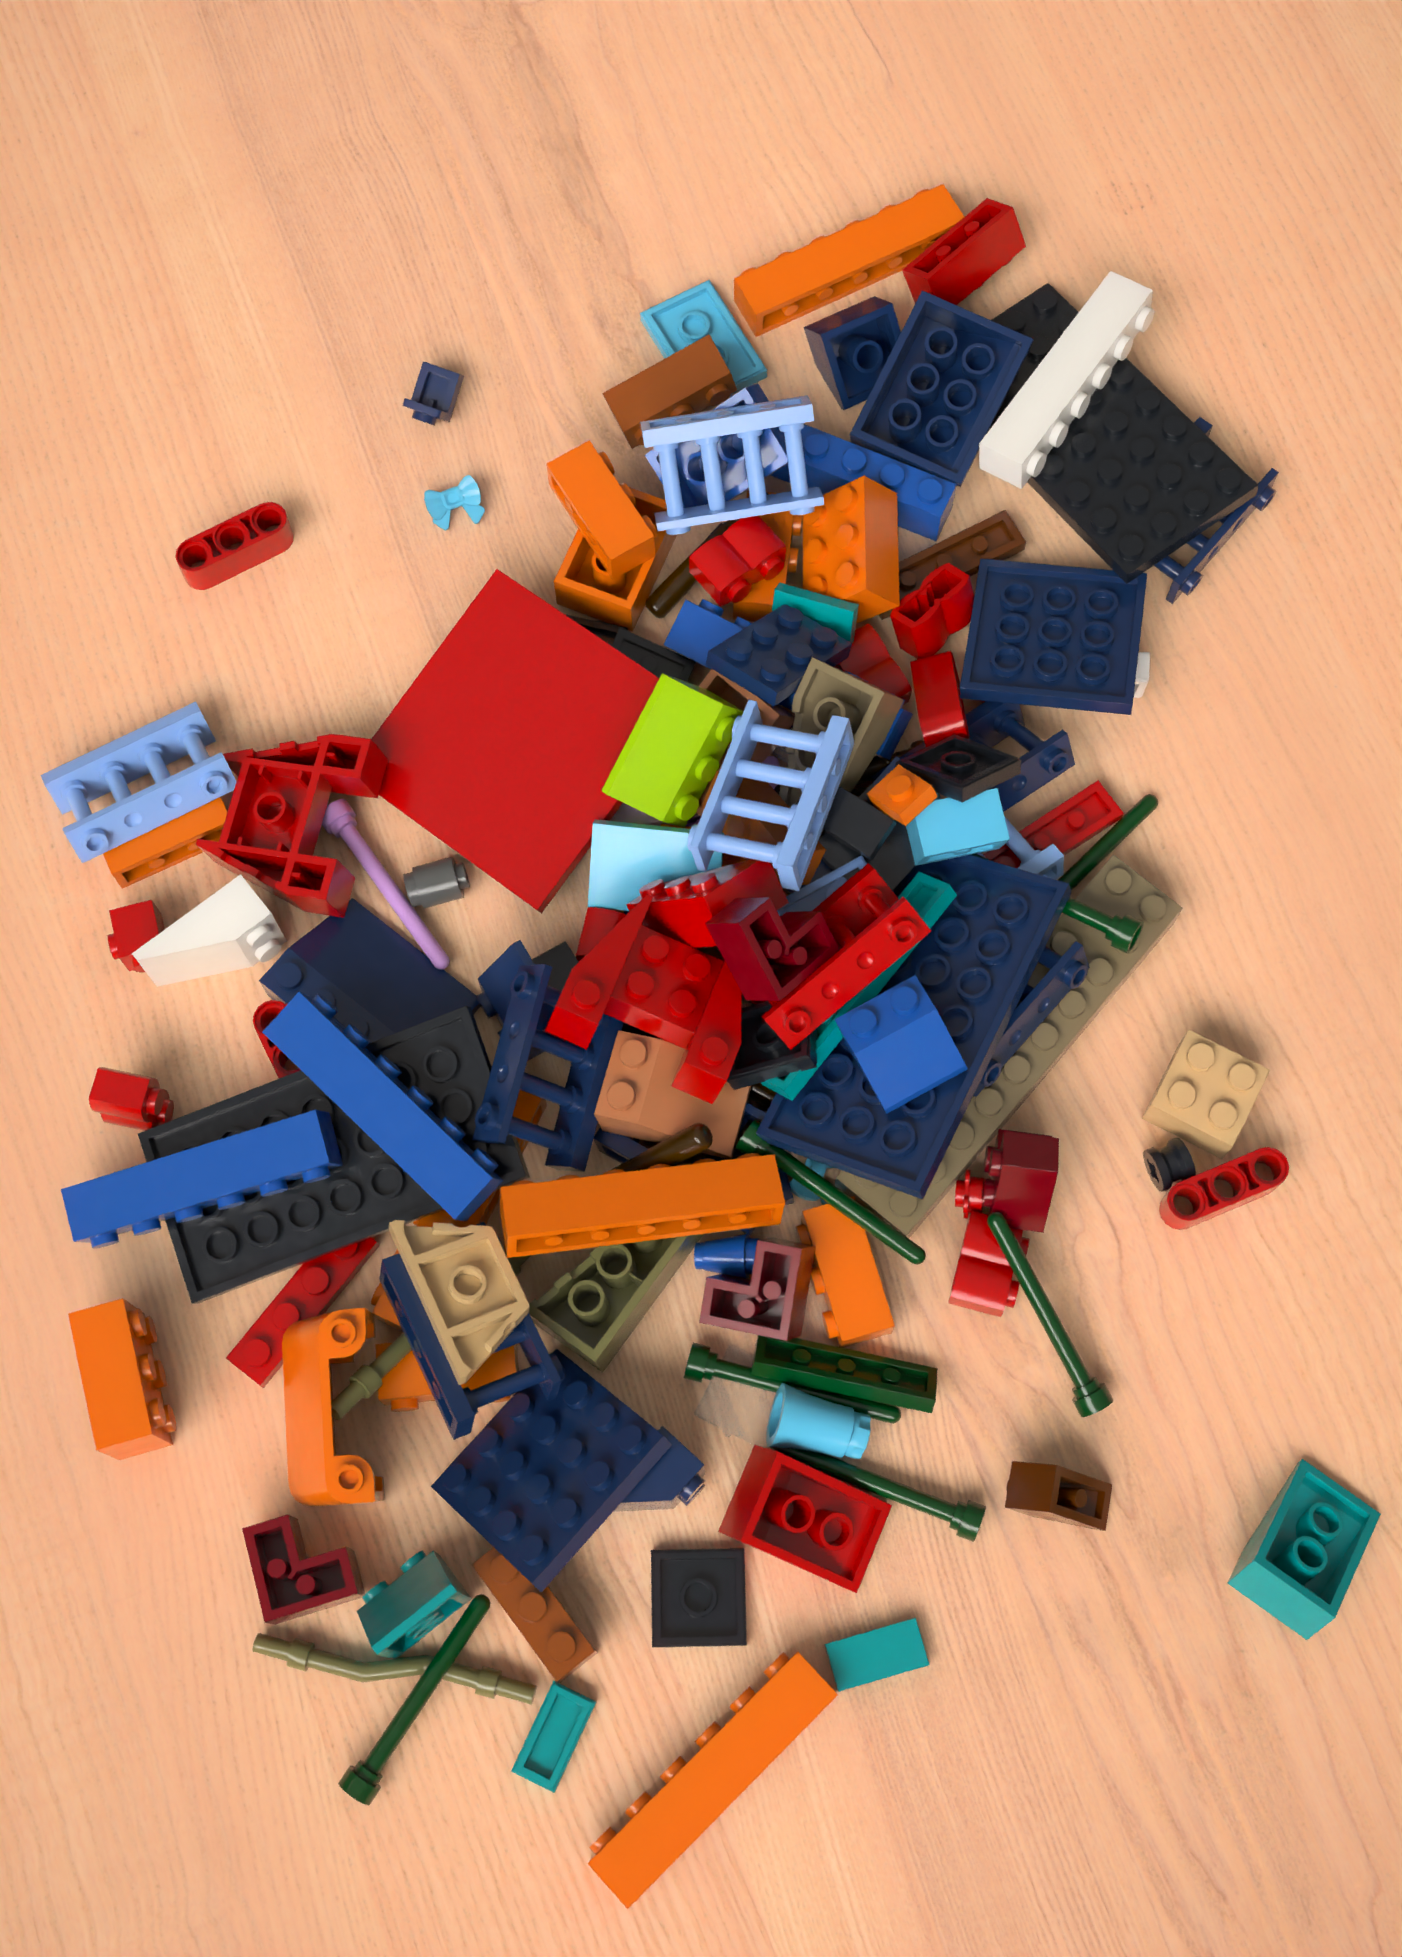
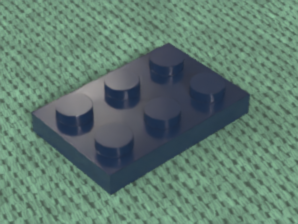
(775, 653)

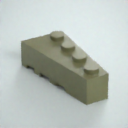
(609, 1295)

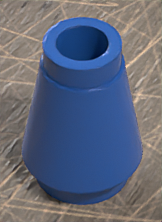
(727, 1255)

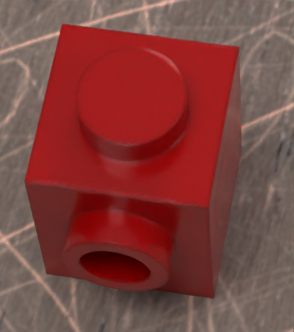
(133, 928)

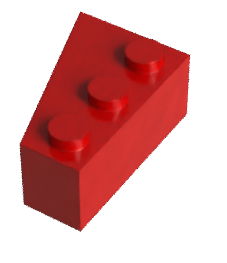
(687, 903)

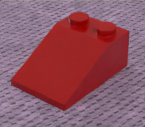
(805, 1518)

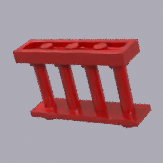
(859, 960)

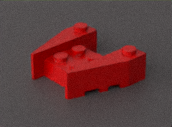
(280, 813)
(661, 991)

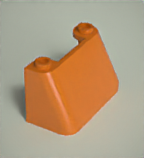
(308, 1351)

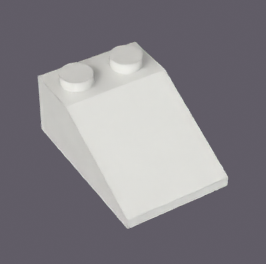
(215, 937)

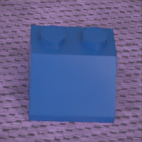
(901, 1044)

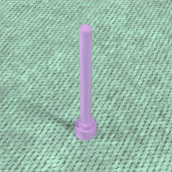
(341, 822)

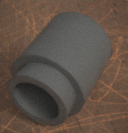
(436, 883)

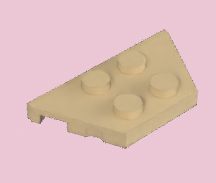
(463, 1288)

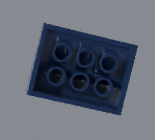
(940, 389)
(367, 975)

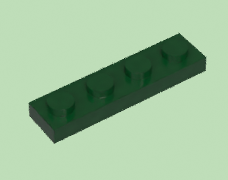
(846, 1372)

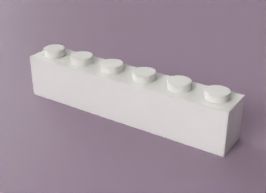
(1066, 380)

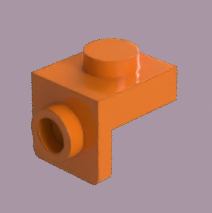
(902, 795)

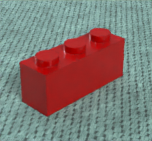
(967, 253)

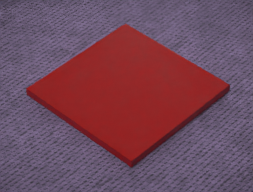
(514, 738)

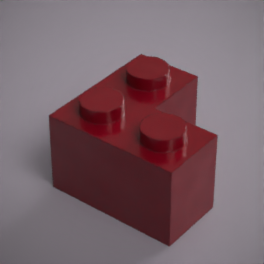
(767, 950)
(1022, 1178)
(770, 1301)
(289, 1581)

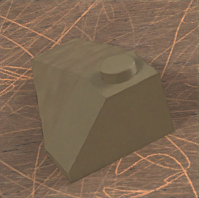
(831, 692)

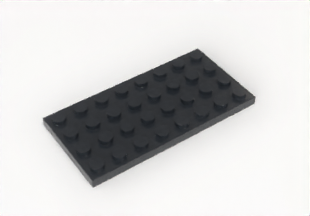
(1134, 466)
(361, 1196)

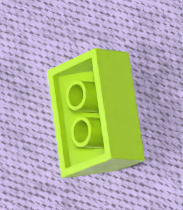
(673, 751)

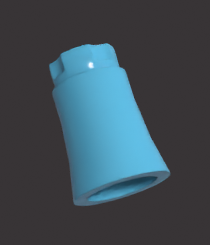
(816, 1425)

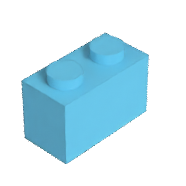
(958, 828)

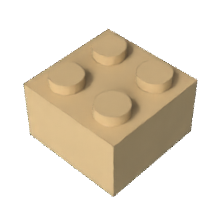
(1206, 1094)

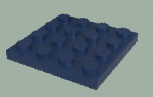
(1053, 637)
(550, 1471)

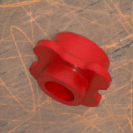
(969, 1194)

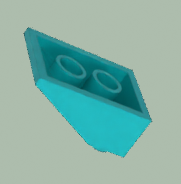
(1305, 1551)
(412, 1605)

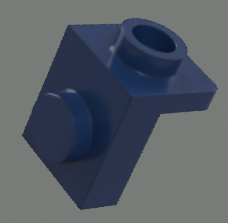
(434, 394)

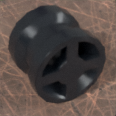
(1169, 1164)

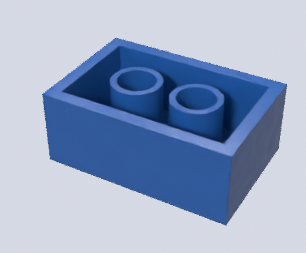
(730, 456)

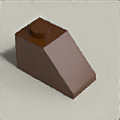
(1058, 1495)

